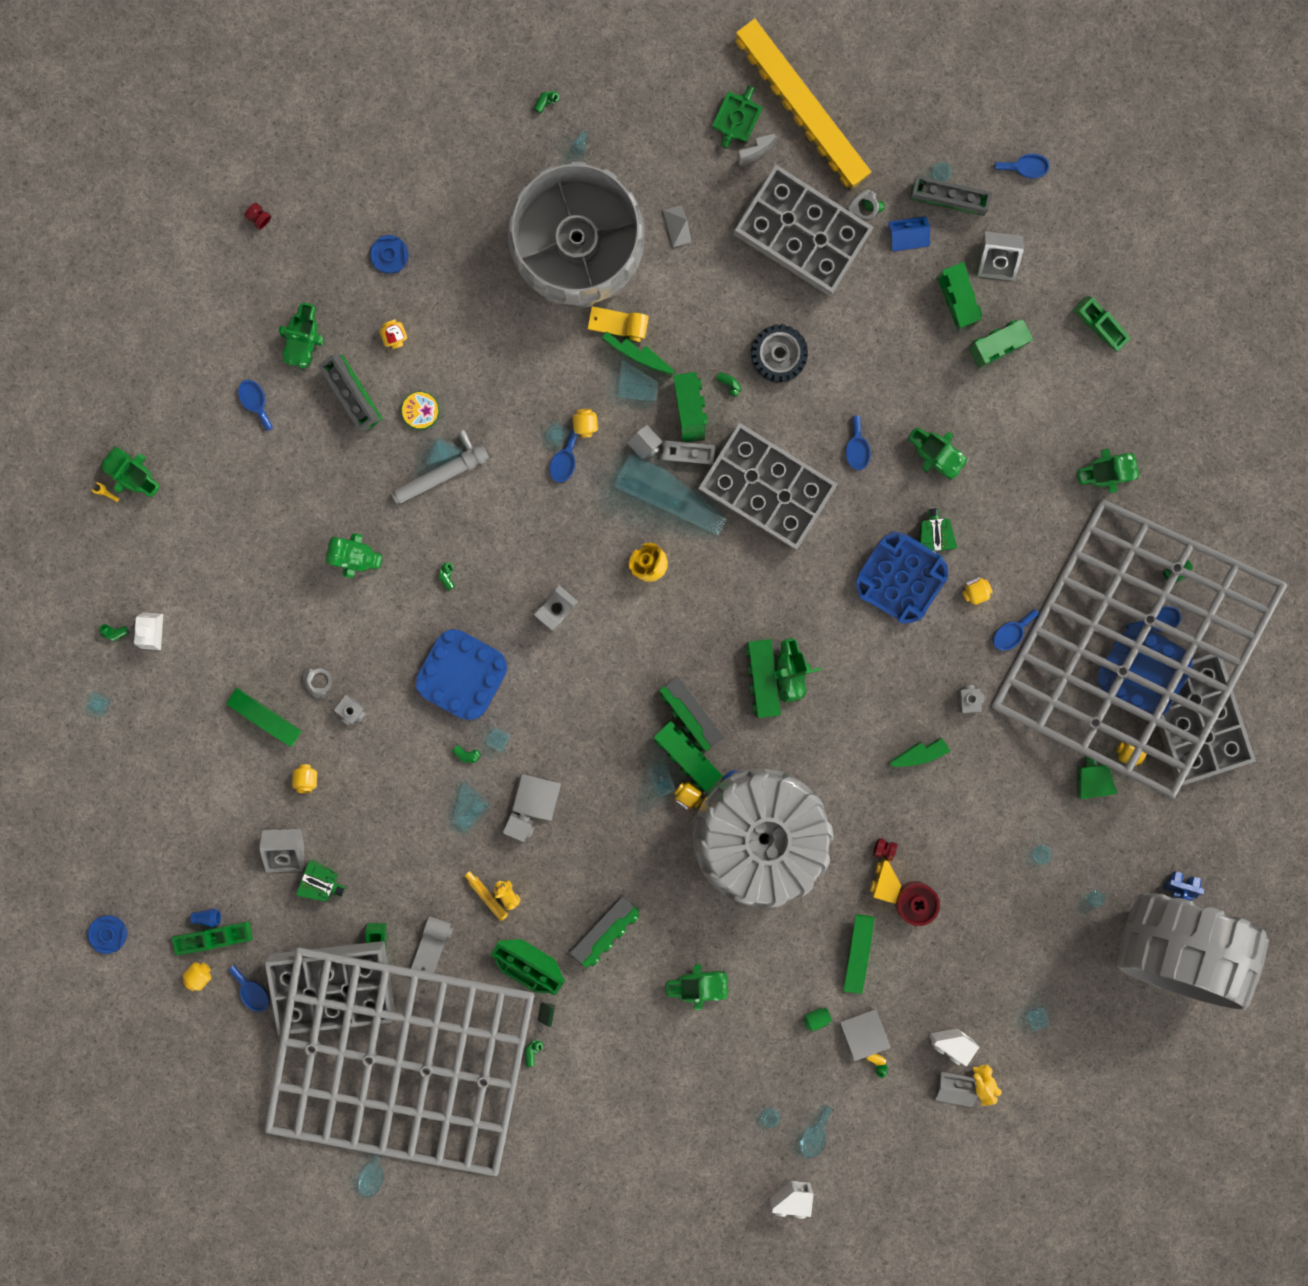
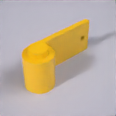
(619, 323)

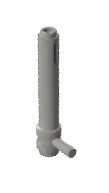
(466, 461)

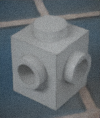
(645, 442)
(970, 699)
(350, 710)
(519, 826)

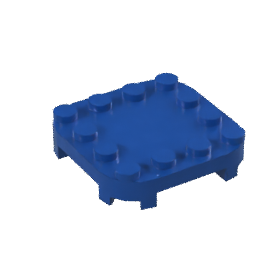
(902, 577)
(1146, 668)
(461, 674)

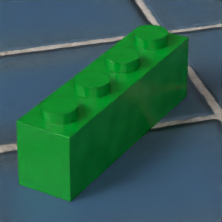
(764, 682)

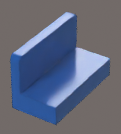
(909, 233)

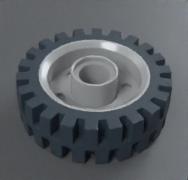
(782, 338)

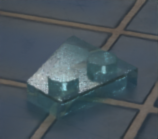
(636, 384)
(469, 808)

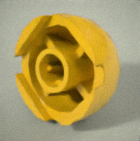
(648, 562)

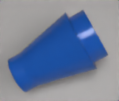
(207, 917)

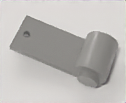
(432, 944)

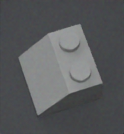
(1000, 256)
(282, 850)

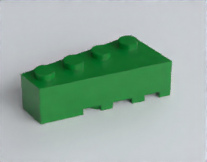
(688, 756)

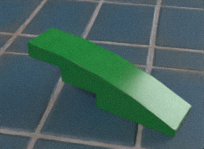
(645, 357)
(264, 717)
(212, 938)
(858, 953)

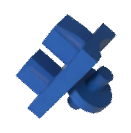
(1183, 890)

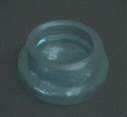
(942, 171)
(1042, 854)
(1096, 898)
(770, 1117)

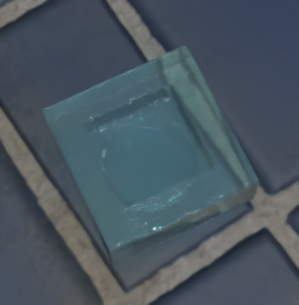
(557, 434)
(98, 704)
(498, 739)
(1037, 1018)

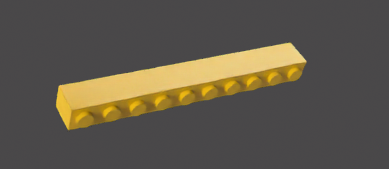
(802, 104)

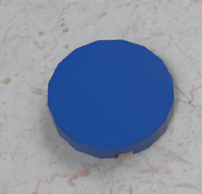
(389, 254)
(113, 932)

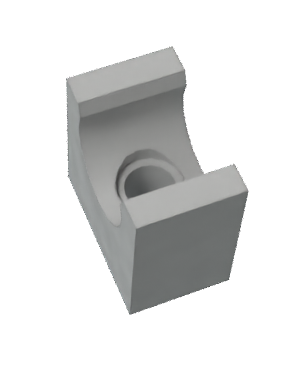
(546, 614)

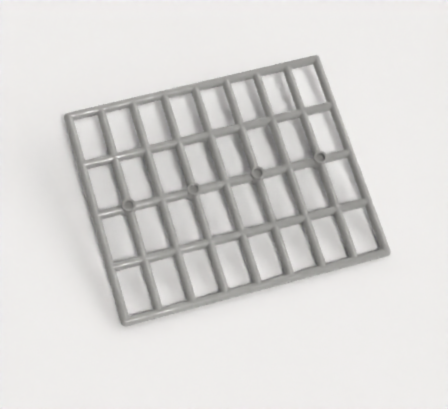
(1136, 646)
(371, 1057)

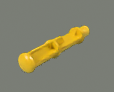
(486, 896)

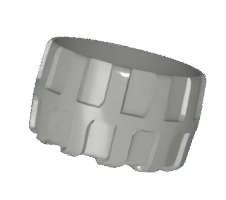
(568, 203)
(729, 833)
(1193, 950)

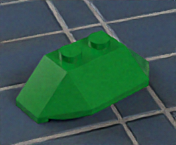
(528, 966)

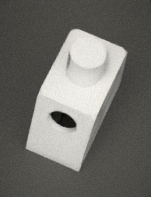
(148, 631)

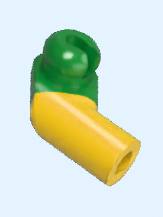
(880, 1064)

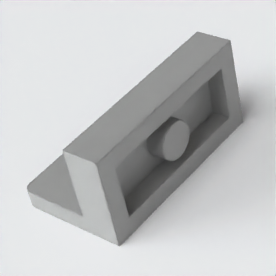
(956, 1089)

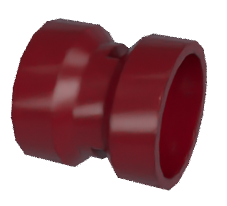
(258, 216)
(885, 849)

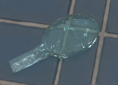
(815, 1137)
(371, 1177)

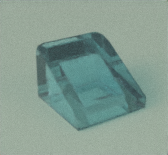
(580, 143)

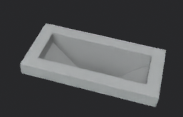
(677, 226)

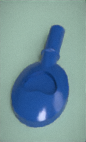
(1027, 166)
(254, 399)
(858, 449)
(564, 461)
(1167, 615)
(1011, 633)
(251, 992)

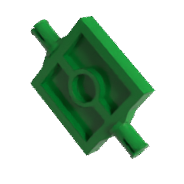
(737, 117)

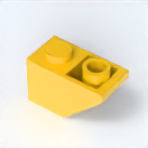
(886, 884)

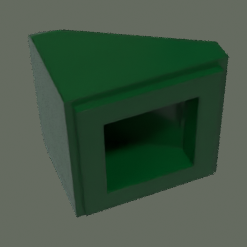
(546, 1014)

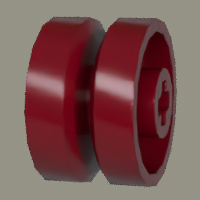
(927, 908)

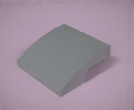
(761, 147)
(536, 797)
(865, 1035)

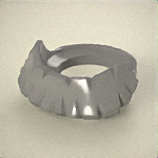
(867, 195)
(316, 692)

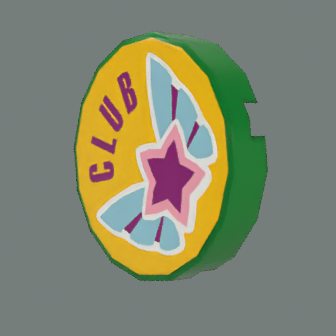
(420, 410)

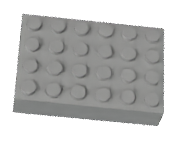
(803, 230)
(767, 486)
(1227, 741)
(279, 973)

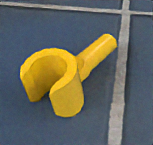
(103, 491)

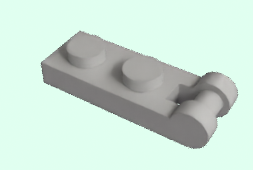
(688, 452)

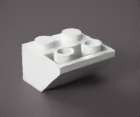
(956, 1045)
(793, 1199)

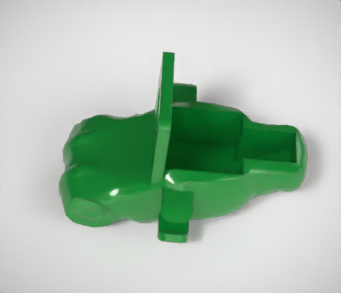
(301, 337)
(938, 452)
(1109, 471)
(129, 472)
(352, 555)
(792, 671)
(698, 987)

